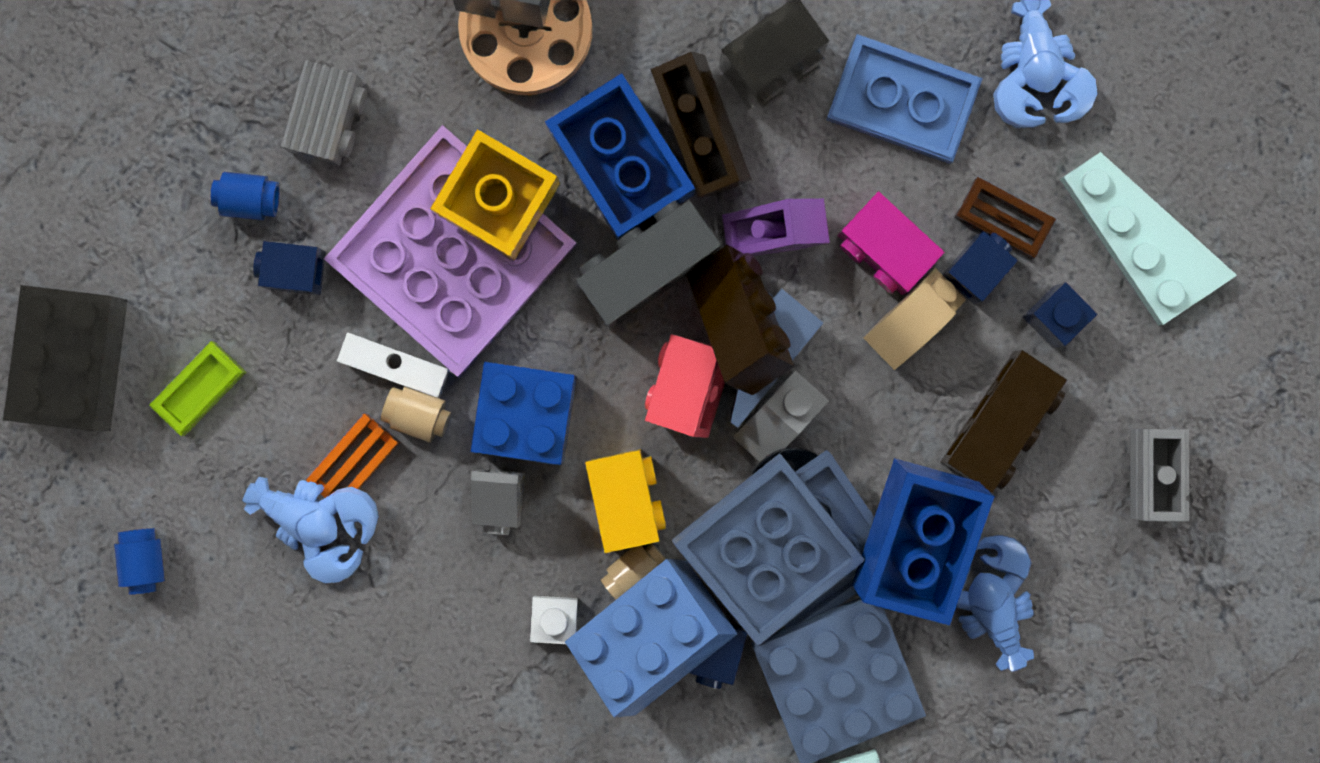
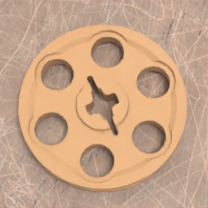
(533, 49)

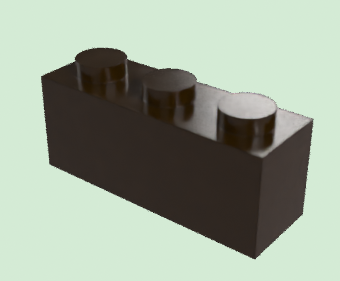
(700, 124)
(740, 320)
(1005, 421)

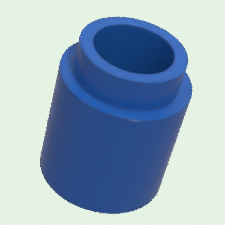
(245, 196)
(139, 560)

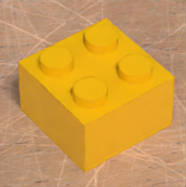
(495, 195)
(624, 500)

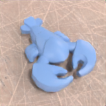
(1041, 68)
(314, 524)

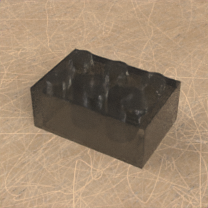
(65, 359)

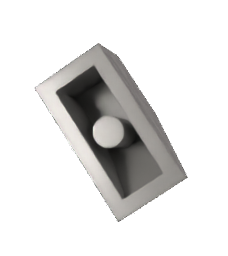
(781, 417)
(497, 499)

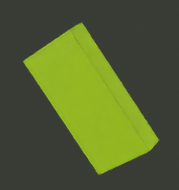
(197, 388)

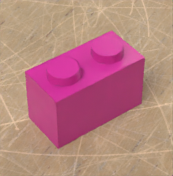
(889, 245)

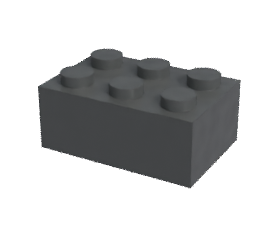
(647, 262)

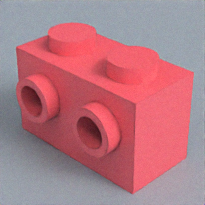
(685, 388)

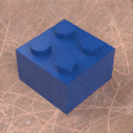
(523, 413)

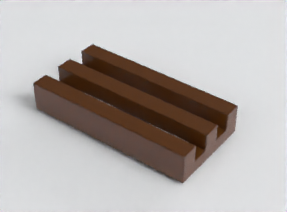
(971, 200)

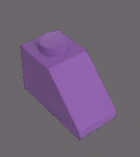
(777, 227)

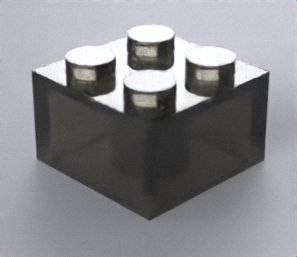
(773, 54)

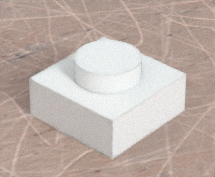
(553, 619)

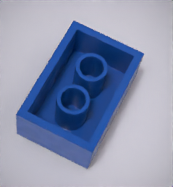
(620, 156)
(922, 541)

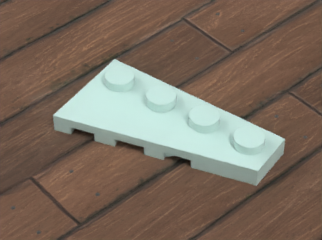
(1149, 246)

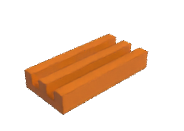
(377, 432)

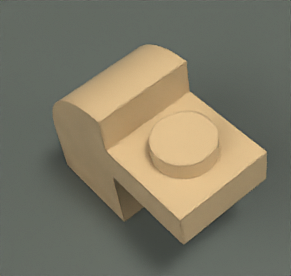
(915, 319)

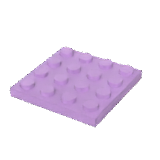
(433, 275)

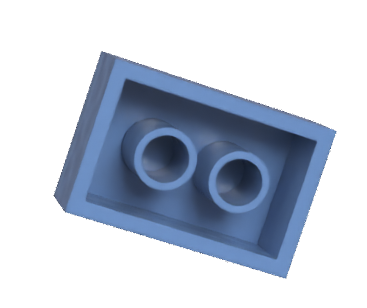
(650, 638)

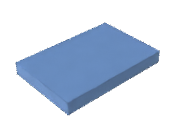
(904, 99)

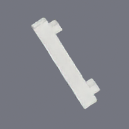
(375, 360)

